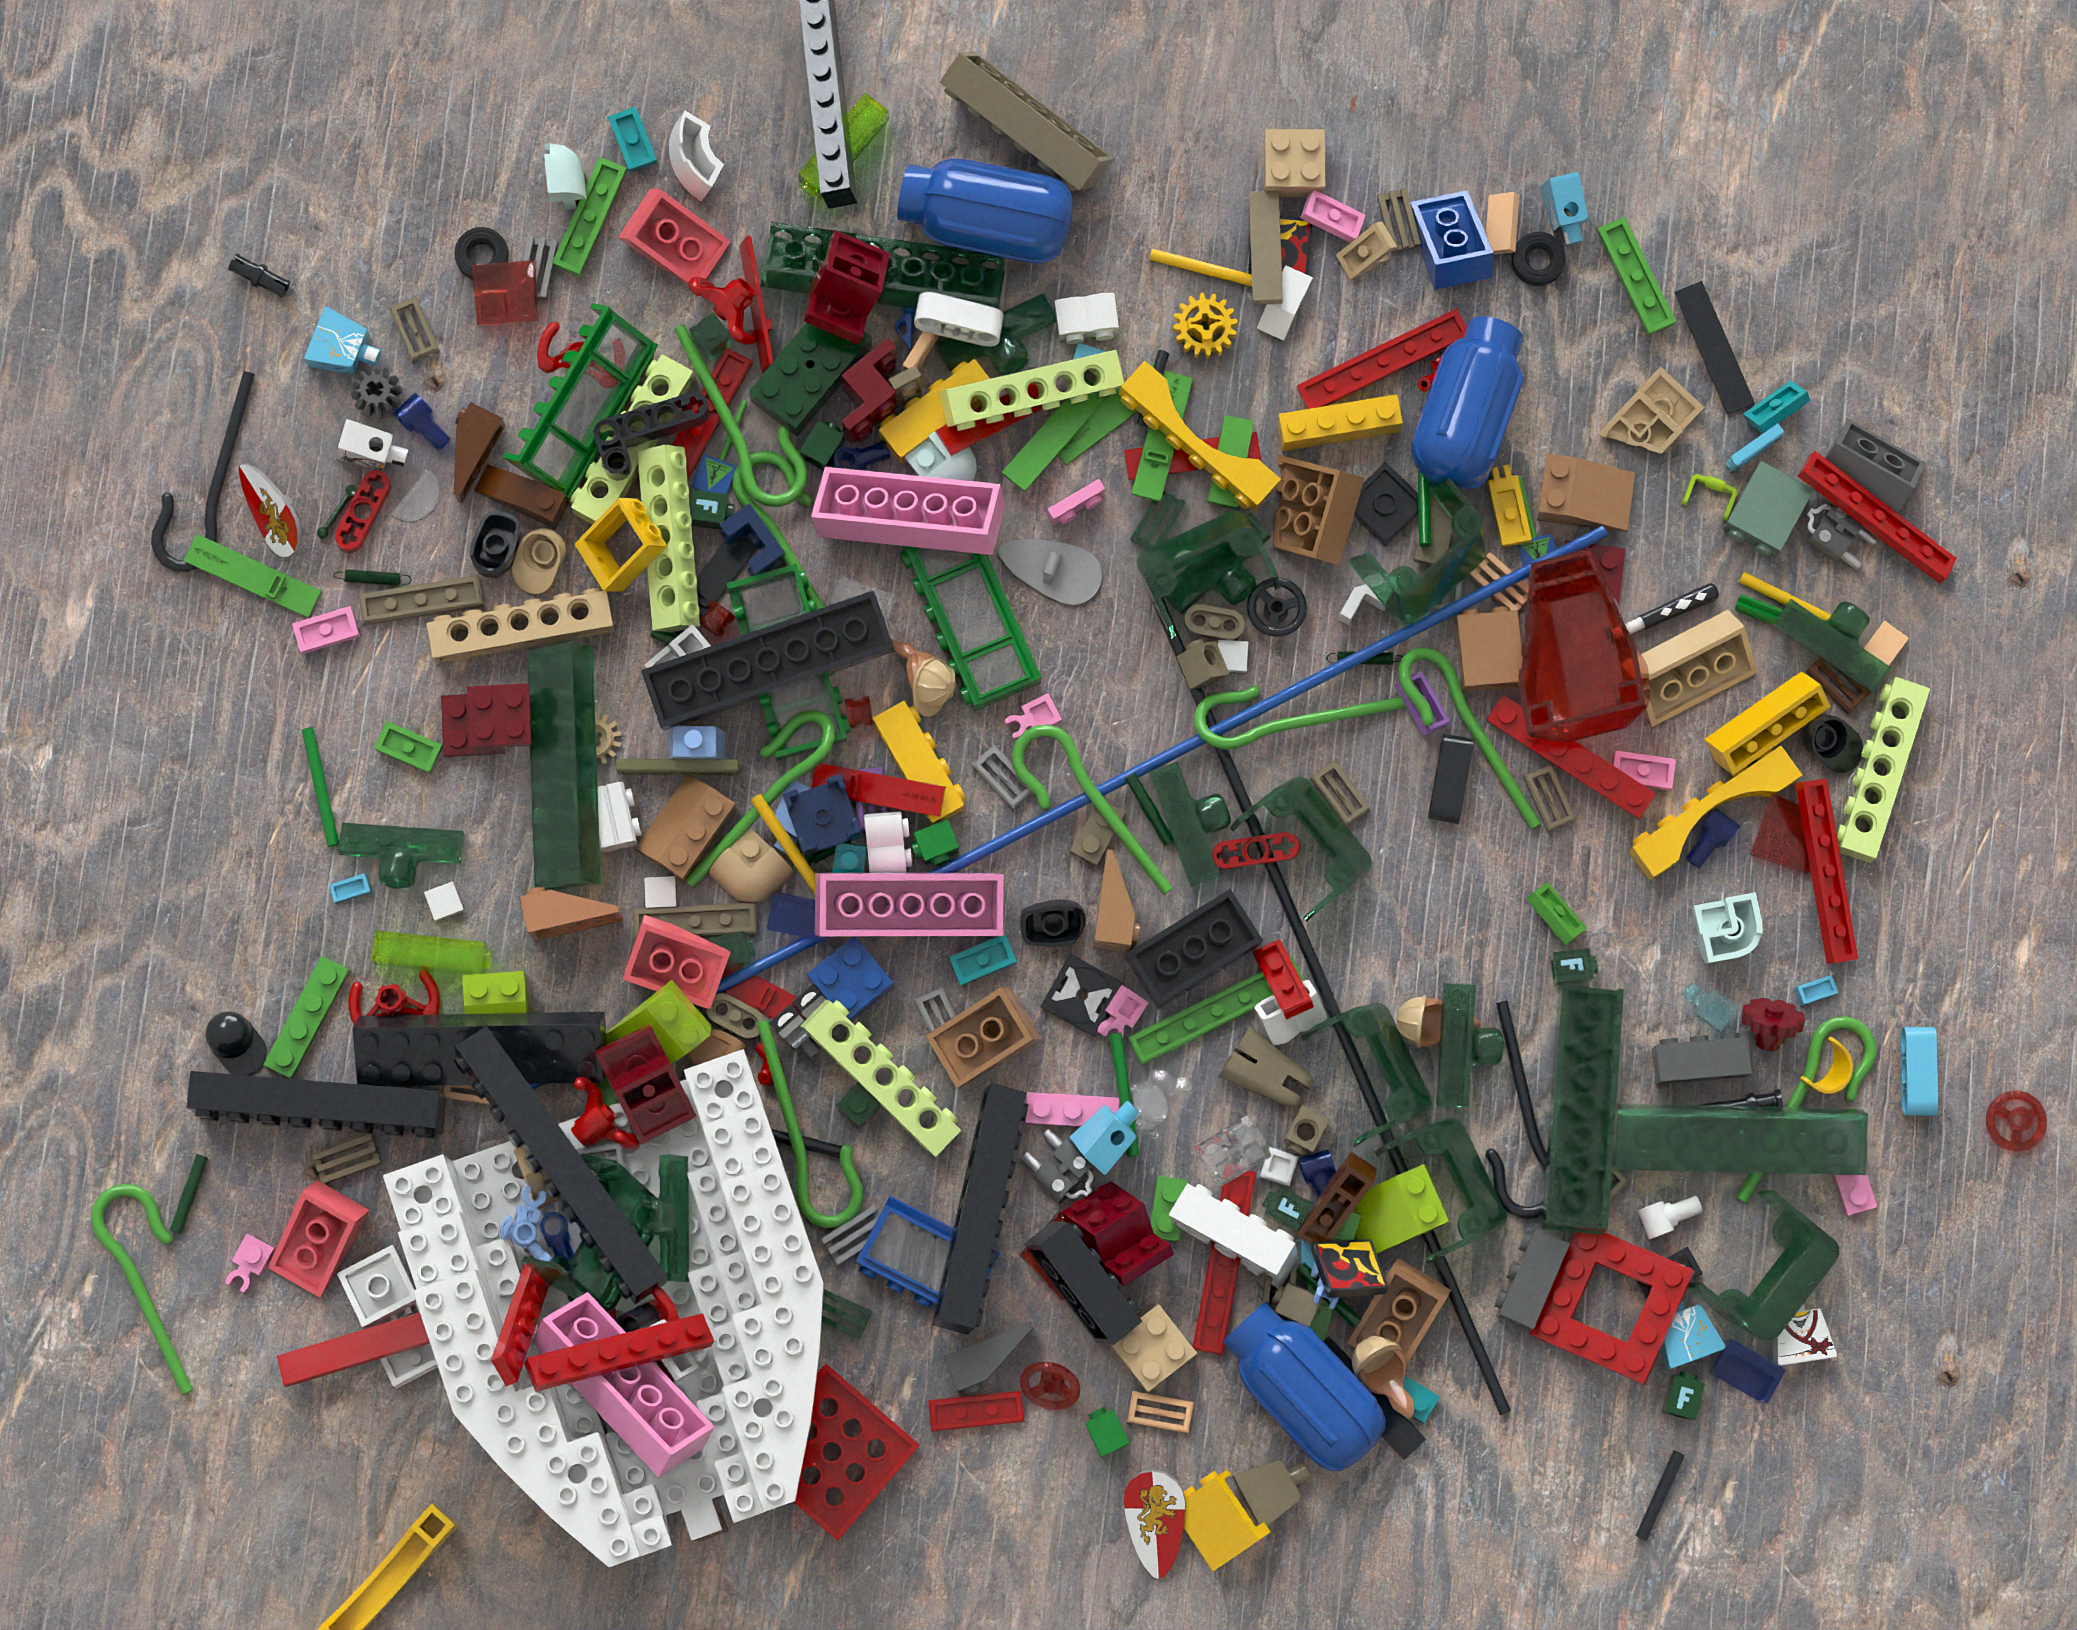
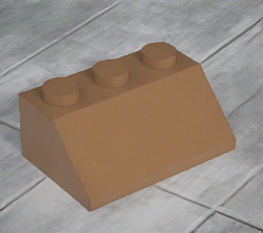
(686, 827)

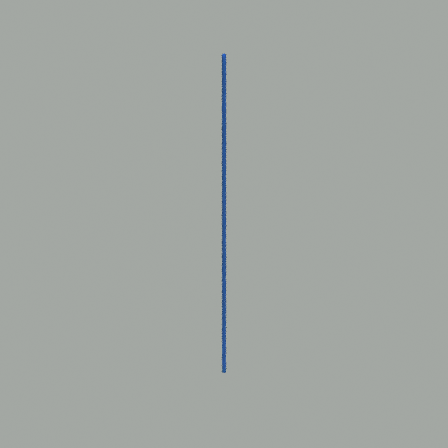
(1195, 741)

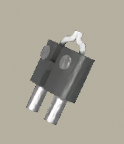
(1835, 534)
(1063, 1170)

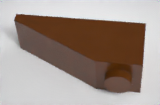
(475, 438)
(523, 495)
(1338, 1200)

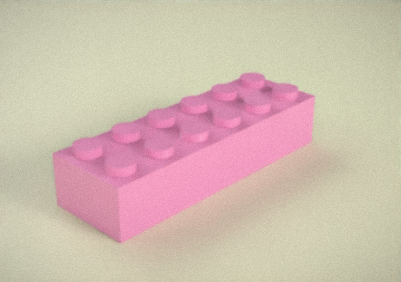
(908, 510)
(909, 904)
(634, 1401)

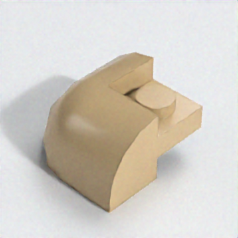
(750, 869)

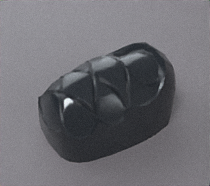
(495, 544)
(1052, 923)

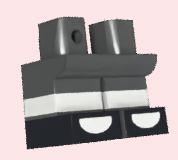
(788, 1022)

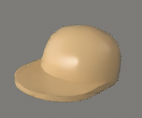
(538, 560)

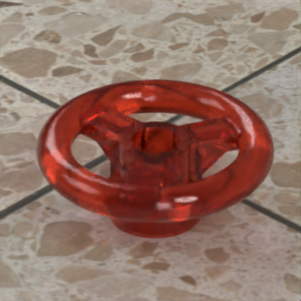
(2026, 1116)
(1051, 1382)

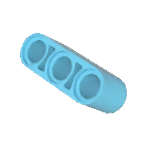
(1919, 1071)

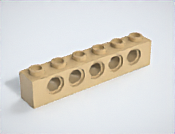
(536, 633)

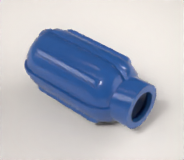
(988, 209)
(1469, 404)
(1306, 1389)

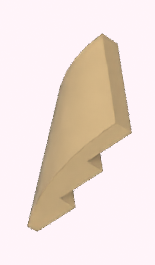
(1654, 414)

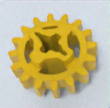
(1193, 326)

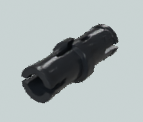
(259, 275)

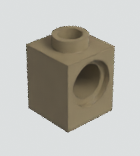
(1202, 664)
(1314, 1120)
(1295, 1303)

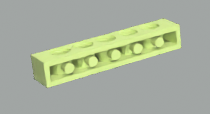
(660, 372)
(957, 400)
(673, 571)
(1912, 700)
(931, 1138)

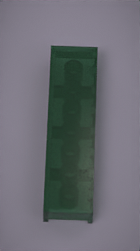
(795, 261)
(564, 767)
(1582, 1110)
(1741, 1139)

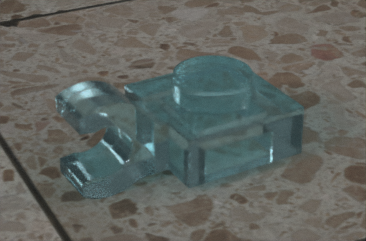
(1713, 1008)

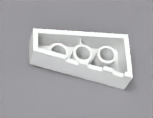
(1235, 1233)

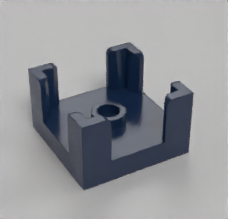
(759, 535)
(822, 816)

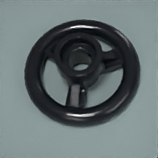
(1273, 617)

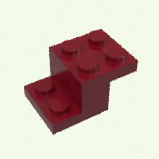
(846, 287)
(869, 392)
(486, 720)
(645, 1084)
(1119, 1232)

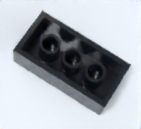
(1194, 949)
(1083, 1282)

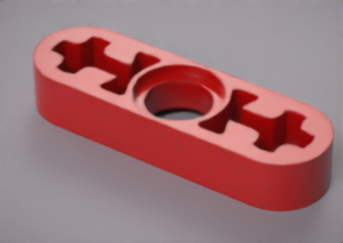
(379, 495)
(1280, 855)

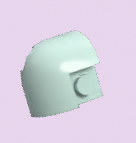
(564, 175)
(934, 460)
(1728, 927)

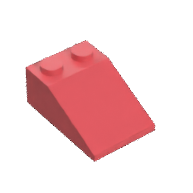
(673, 237)
(671, 953)
(318, 1237)

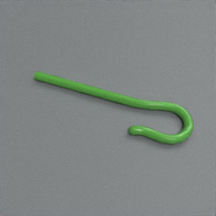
(737, 437)
(805, 499)
(1468, 718)
(1281, 724)
(778, 787)
(1089, 789)
(1810, 1071)
(799, 1148)
(131, 1272)

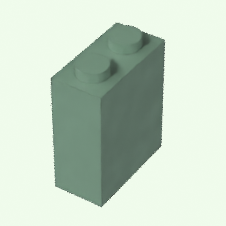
(1767, 510)

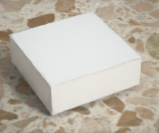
(1234, 655)
(660, 892)
(444, 901)
(1279, 1167)

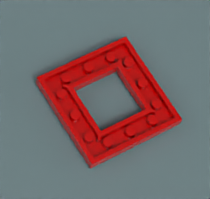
(1630, 1359)

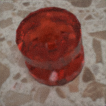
(716, 619)
(859, 711)

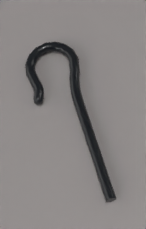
(215, 488)
(1530, 1124)

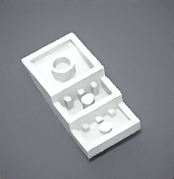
(382, 1293)

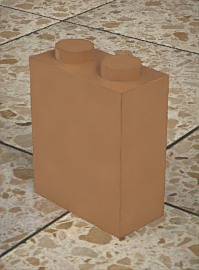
(1488, 649)

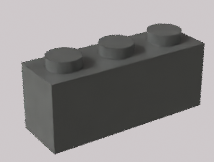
(1701, 1059)
(1531, 1278)

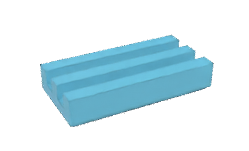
(1755, 448)

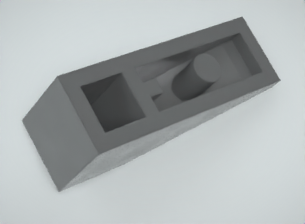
(979, 1361)

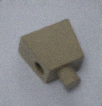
(1271, 1489)

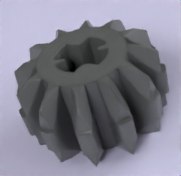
(381, 382)

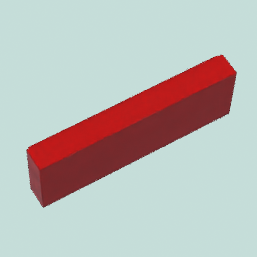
(1283, 979)
(976, 1411)

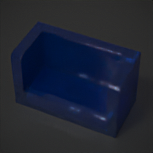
(1747, 1371)

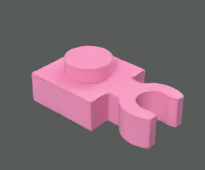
(1037, 712)
(1124, 1010)
(252, 1258)

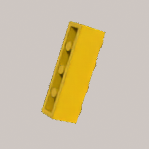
(926, 415)
(1339, 423)
(1767, 723)
(916, 757)

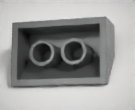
(1876, 464)

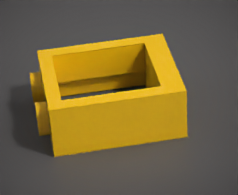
(597, 555)

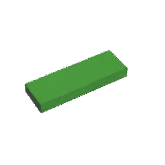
(1234, 441)

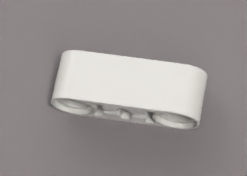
(958, 319)

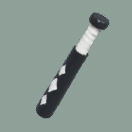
(1676, 607)

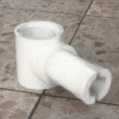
(1662, 1217)

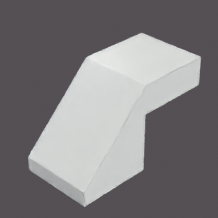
(1278, 317)
(1358, 594)
(685, 643)

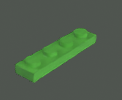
(589, 217)
(1636, 276)
(306, 1017)

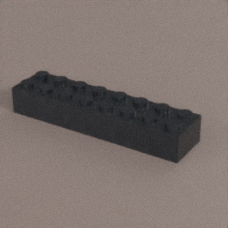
(767, 660)
(422, 1047)
(316, 1102)

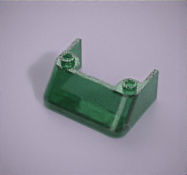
(1161, 561)
(1413, 596)
(1348, 856)
(1409, 1093)
(1484, 1207)
(583, 1271)
(1788, 1283)

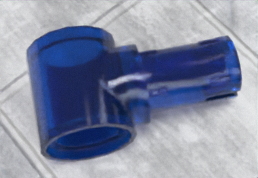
(417, 416)
(862, 457)
(1715, 832)
(1317, 1169)
(560, 1241)

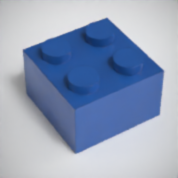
(851, 978)

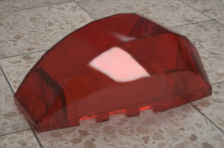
(1578, 654)

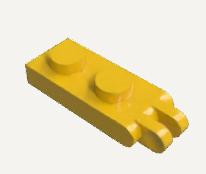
(1508, 508)

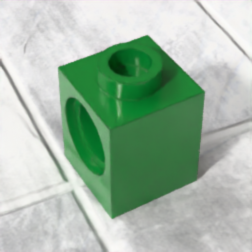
(1106, 1431)

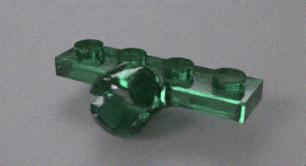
(1010, 353)
(1217, 572)
(1835, 640)
(1190, 821)
(400, 849)
(1462, 1045)
(669, 1217)

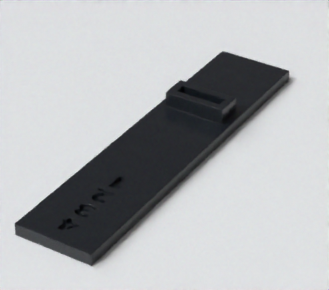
(1714, 347)
(721, 570)
(1398, 1430)

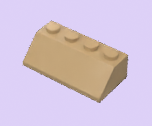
(1697, 666)

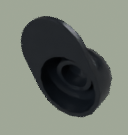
(1833, 743)
(236, 1043)

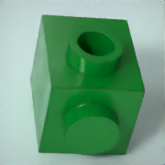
(935, 844)

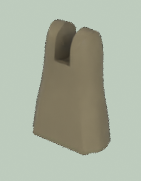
(1264, 1069)

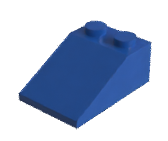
(1452, 240)

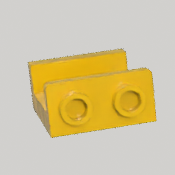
(1219, 1521)

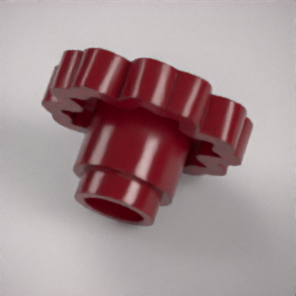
(1772, 1022)

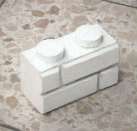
(615, 819)

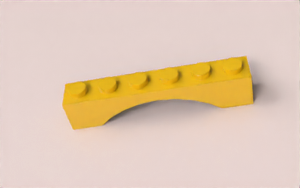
(1245, 478)
(1663, 848)
(394, 1571)

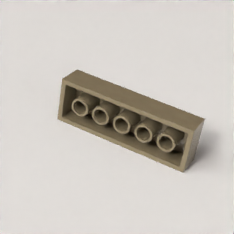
(1026, 121)

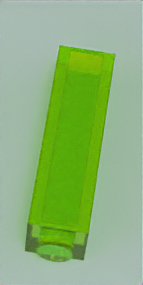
(864, 122)
(430, 953)

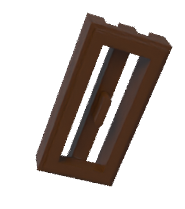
(1832, 692)

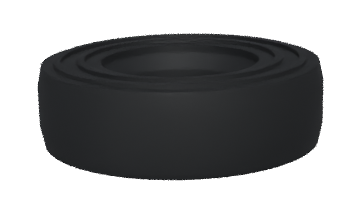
(477, 236)
(1551, 246)

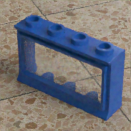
(908, 1251)

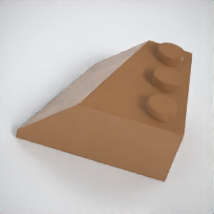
(1315, 509)

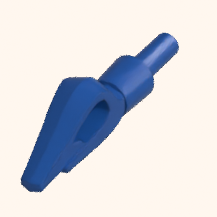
(908, 320)

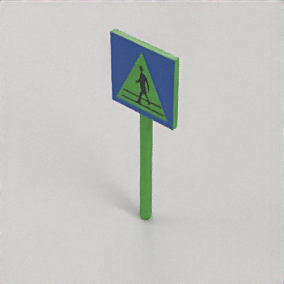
(714, 473)
(1539, 545)

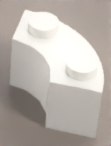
(692, 156)

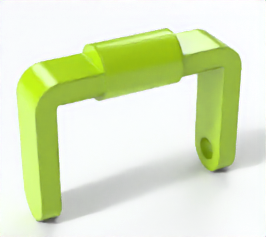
(1715, 484)

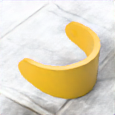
(1838, 1075)

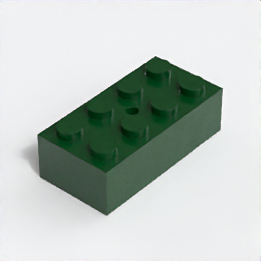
(797, 393)

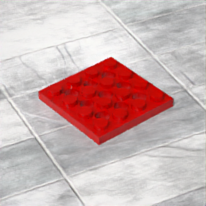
(878, 1471)

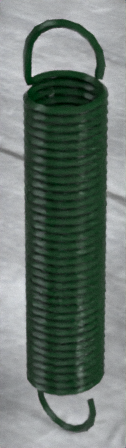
(372, 577)
(1384, 658)

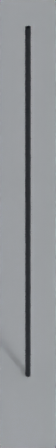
(1346, 1040)

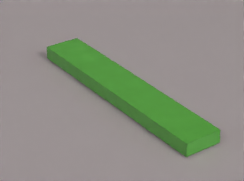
(1201, 1018)

